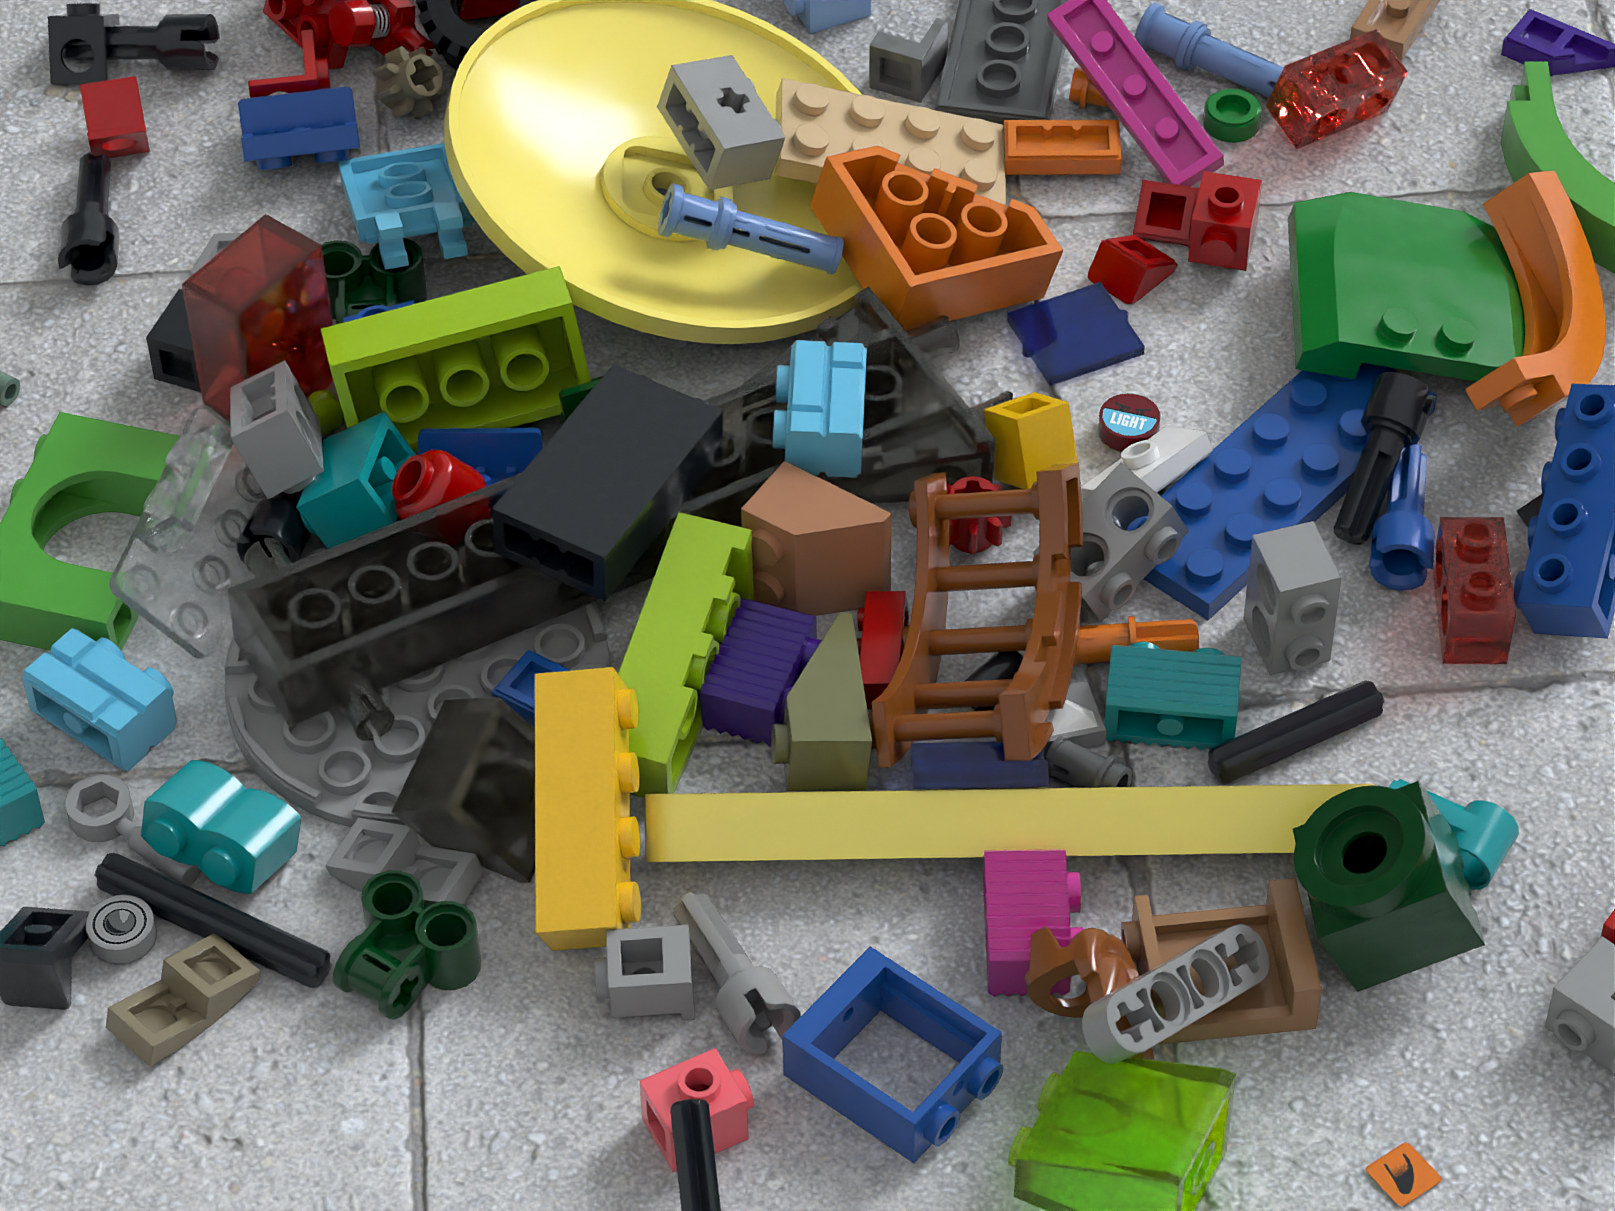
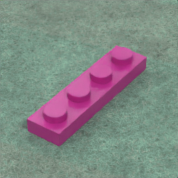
(1135, 90)

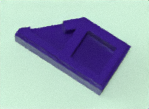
(1562, 45)

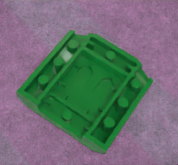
(1400, 289)

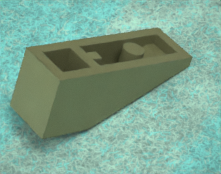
(826, 719)

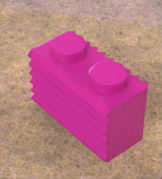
(1020, 897)

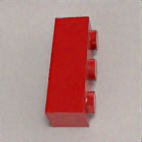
(881, 640)

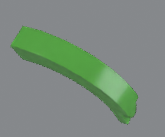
(1537, 143)

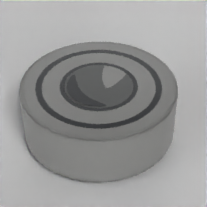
(121, 929)

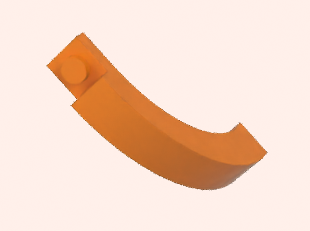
(1557, 296)

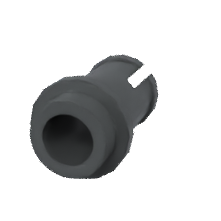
(1085, 768)

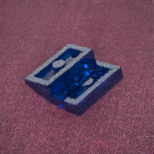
(972, 767)

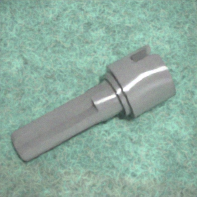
(748, 995)

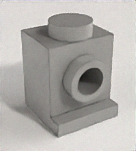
(647, 972)

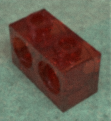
(1336, 88)
(1473, 590)

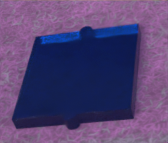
(1075, 333)

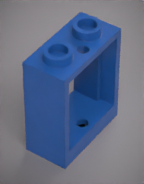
(847, 1007)

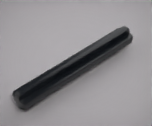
(207, 915)

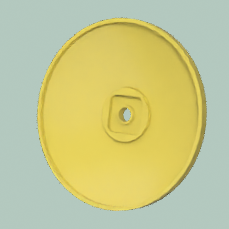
(564, 151)

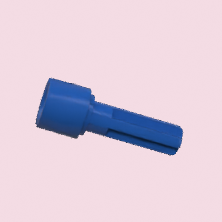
(1403, 537)

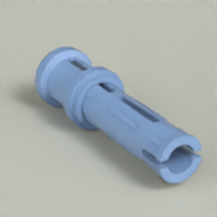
(1195, 47)
(717, 224)

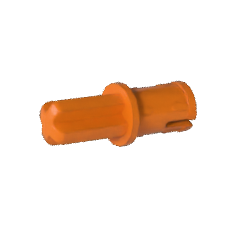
(1096, 640)

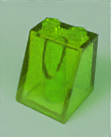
(1124, 1136)

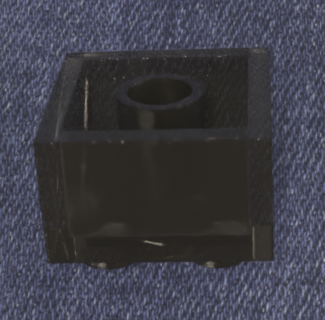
(476, 786)

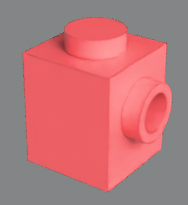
(697, 1078)

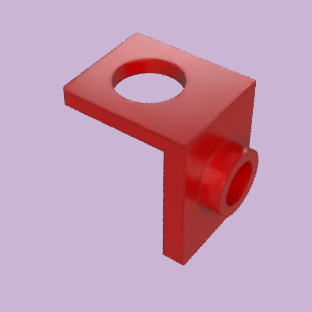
(315, 76)
(114, 117)

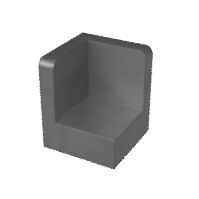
(908, 66)

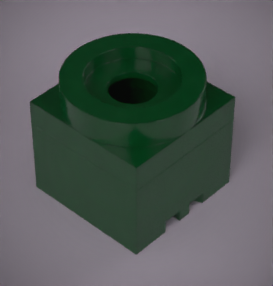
(1385, 883)

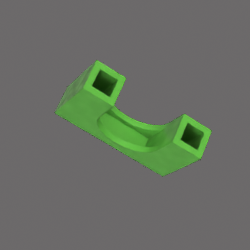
(76, 472)

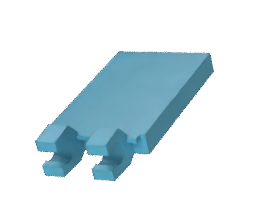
(405, 197)

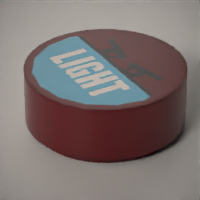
(1127, 420)

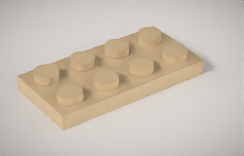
(835, 121)

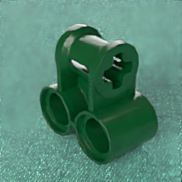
(362, 281)
(407, 949)

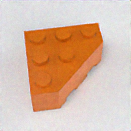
(931, 240)

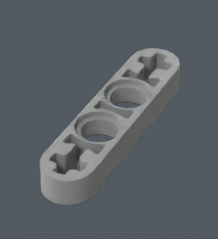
(1178, 994)

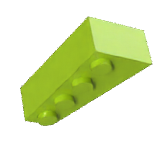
(676, 641)

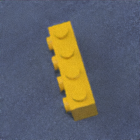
(584, 807)

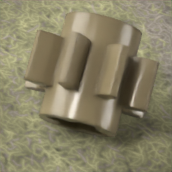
(409, 82)

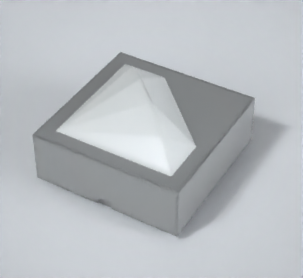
(1078, 719)

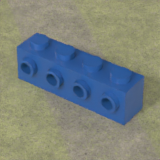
(1572, 541)

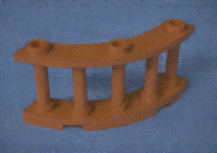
(1047, 638)

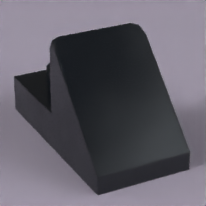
(38, 956)

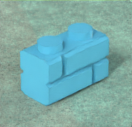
(823, 409)
(101, 698)

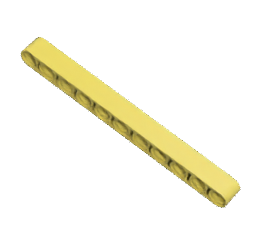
(976, 820)

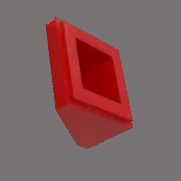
(1165, 212)
(1130, 267)

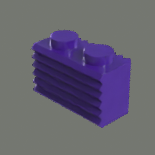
(757, 669)

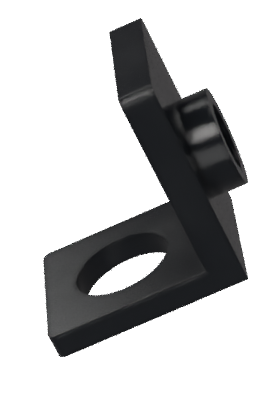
(85, 23)

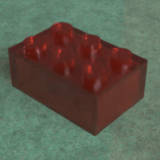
(257, 308)

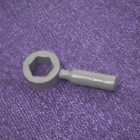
(117, 823)

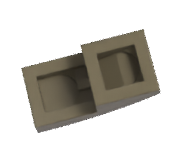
(191, 996)

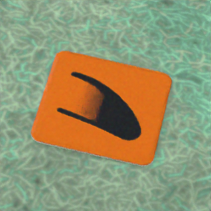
(1403, 1174)

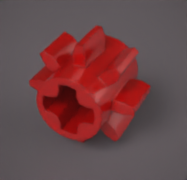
(976, 534)

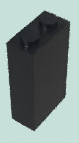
(608, 482)

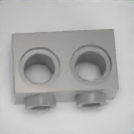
(276, 431)
(1125, 553)
(1292, 598)

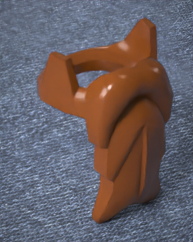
(1092, 954)

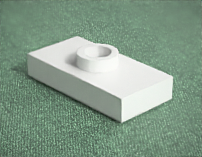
(1160, 457)

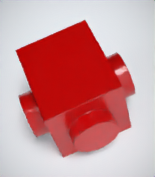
(1224, 220)

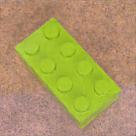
(462, 358)

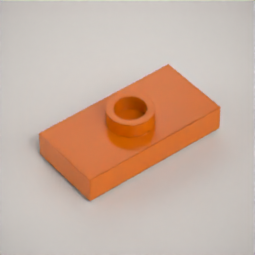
(1062, 147)

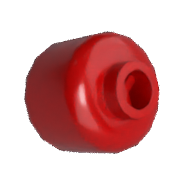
(431, 481)

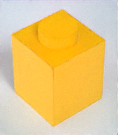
(1029, 437)

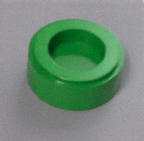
(1232, 115)

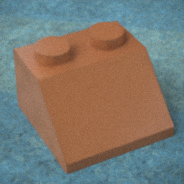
(816, 544)

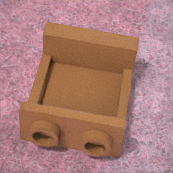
(1280, 1003)

